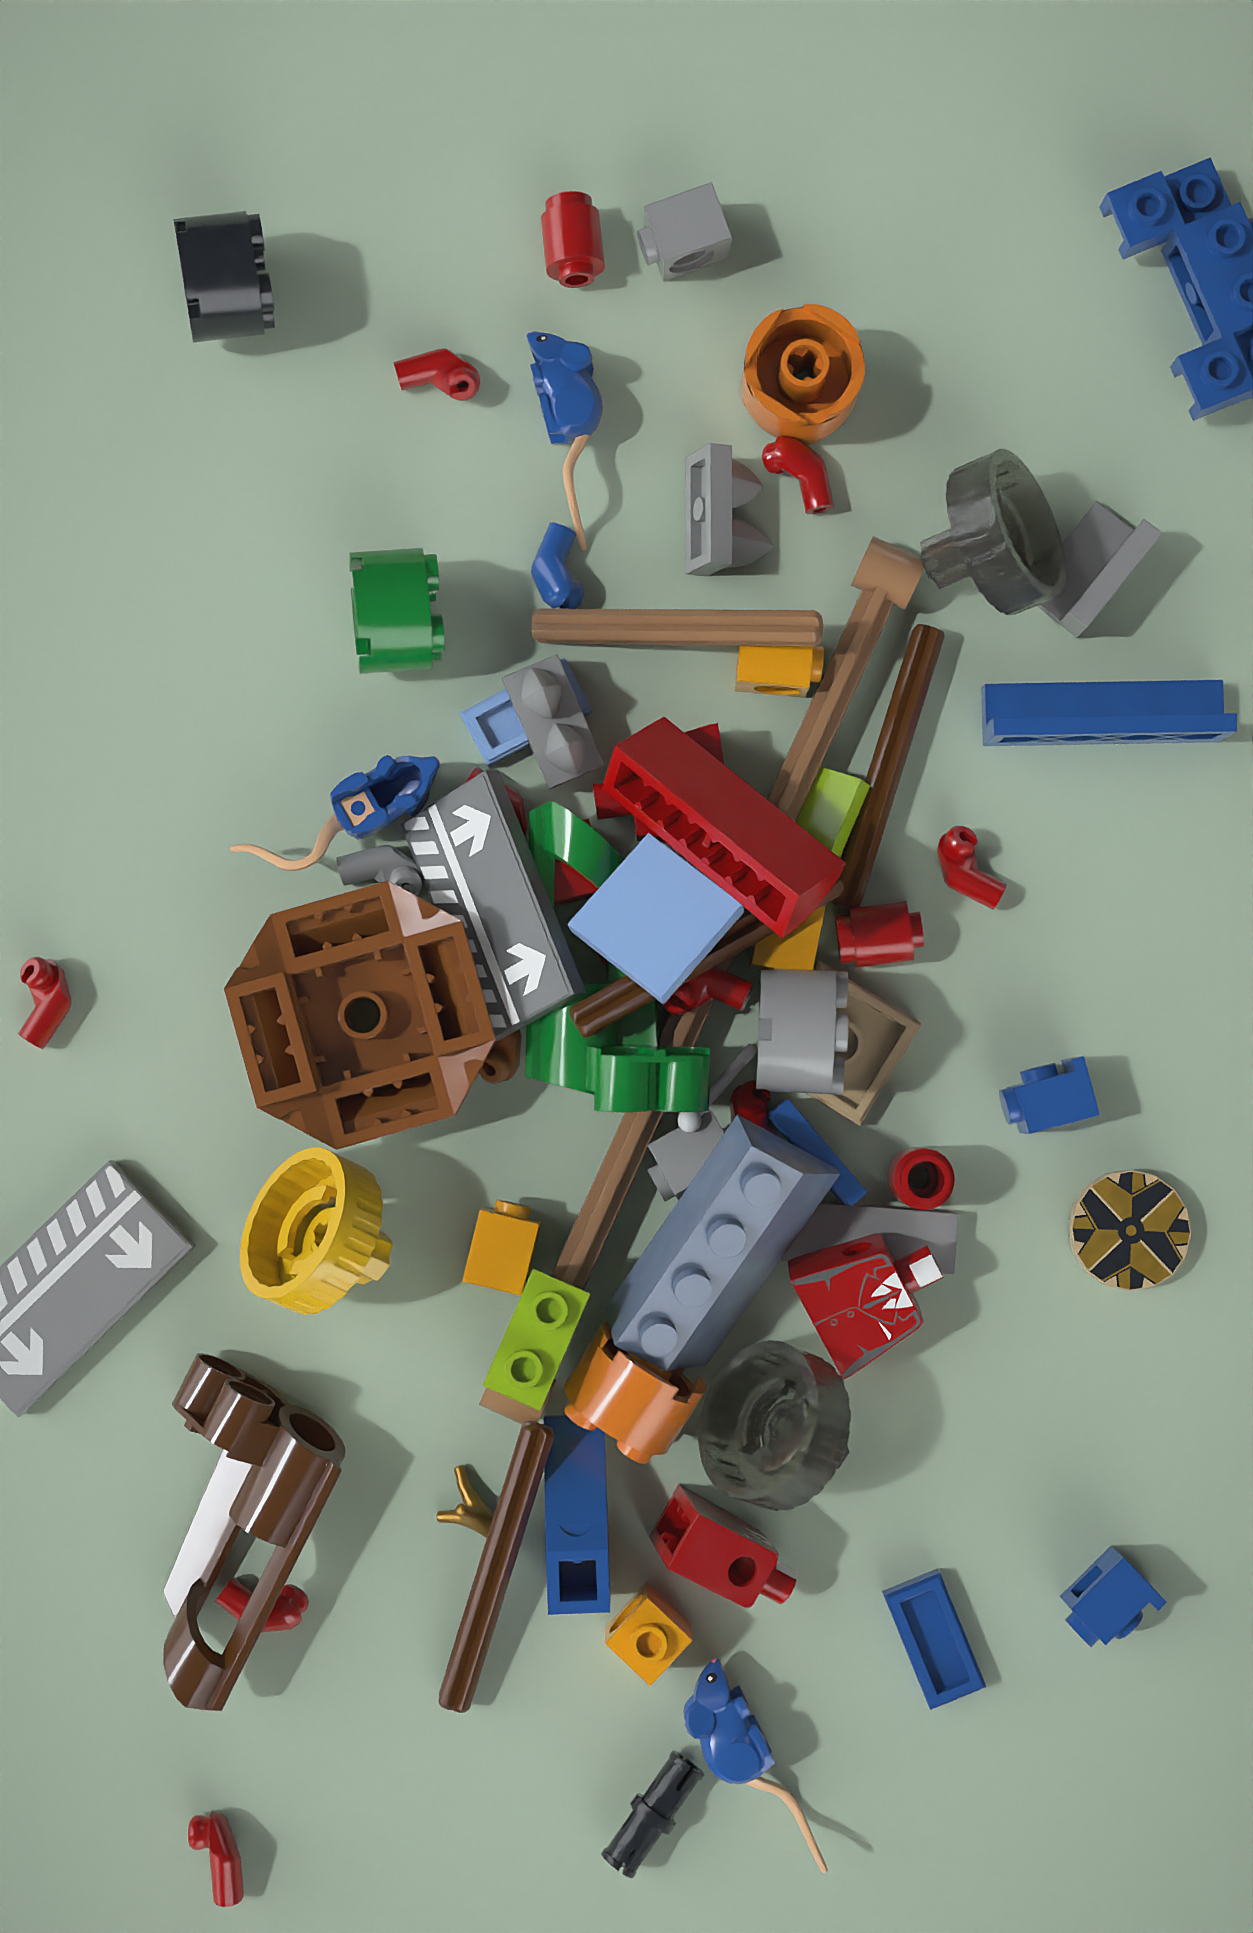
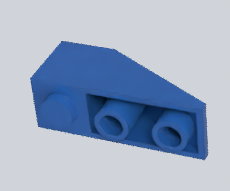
(576, 1520)

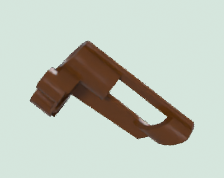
(267, 1481)

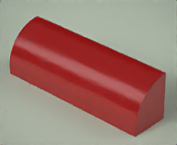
(722, 825)

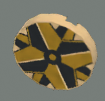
(1129, 1230)

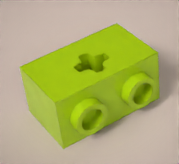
(536, 1339)

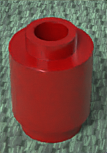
(572, 239)
(879, 934)
(939, 1178)

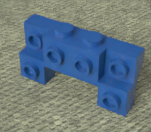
(1211, 265)

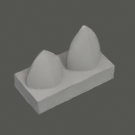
(712, 535)
(553, 721)

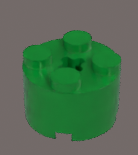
(393, 610)

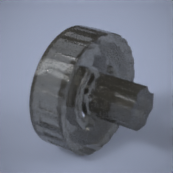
(998, 535)
(800, 1436)

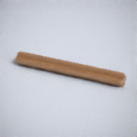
(678, 627)

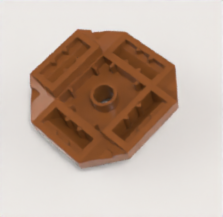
(296, 1004)

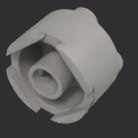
(801, 1031)

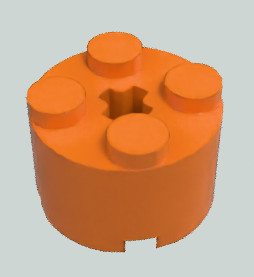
(785, 345)
(630, 1398)

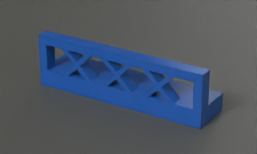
(1105, 713)

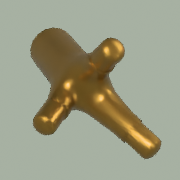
(472, 1511)

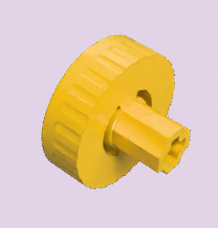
(312, 1254)

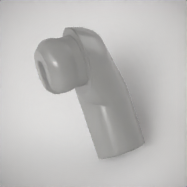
(383, 865)

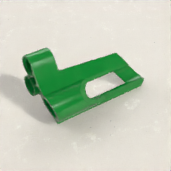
(625, 1060)

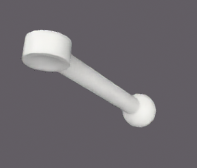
(692, 1120)

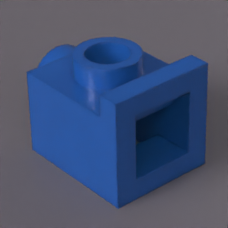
(1050, 1097)
(1108, 1599)

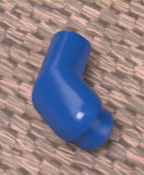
(551, 572)

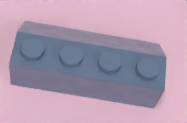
(717, 1247)

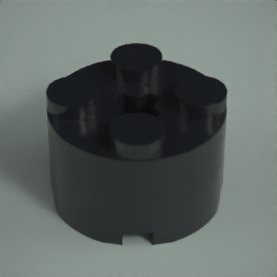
(221, 277)

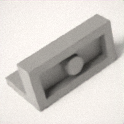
(1098, 561)

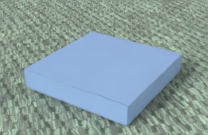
(656, 918)

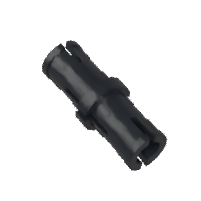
(652, 1814)

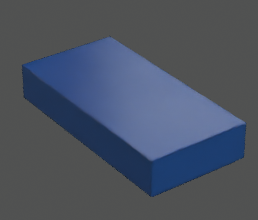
(801, 1134)
(934, 1639)

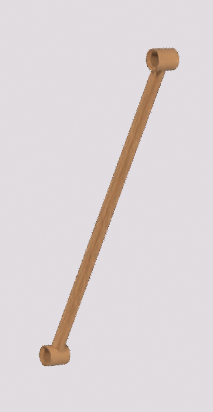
(885, 579)

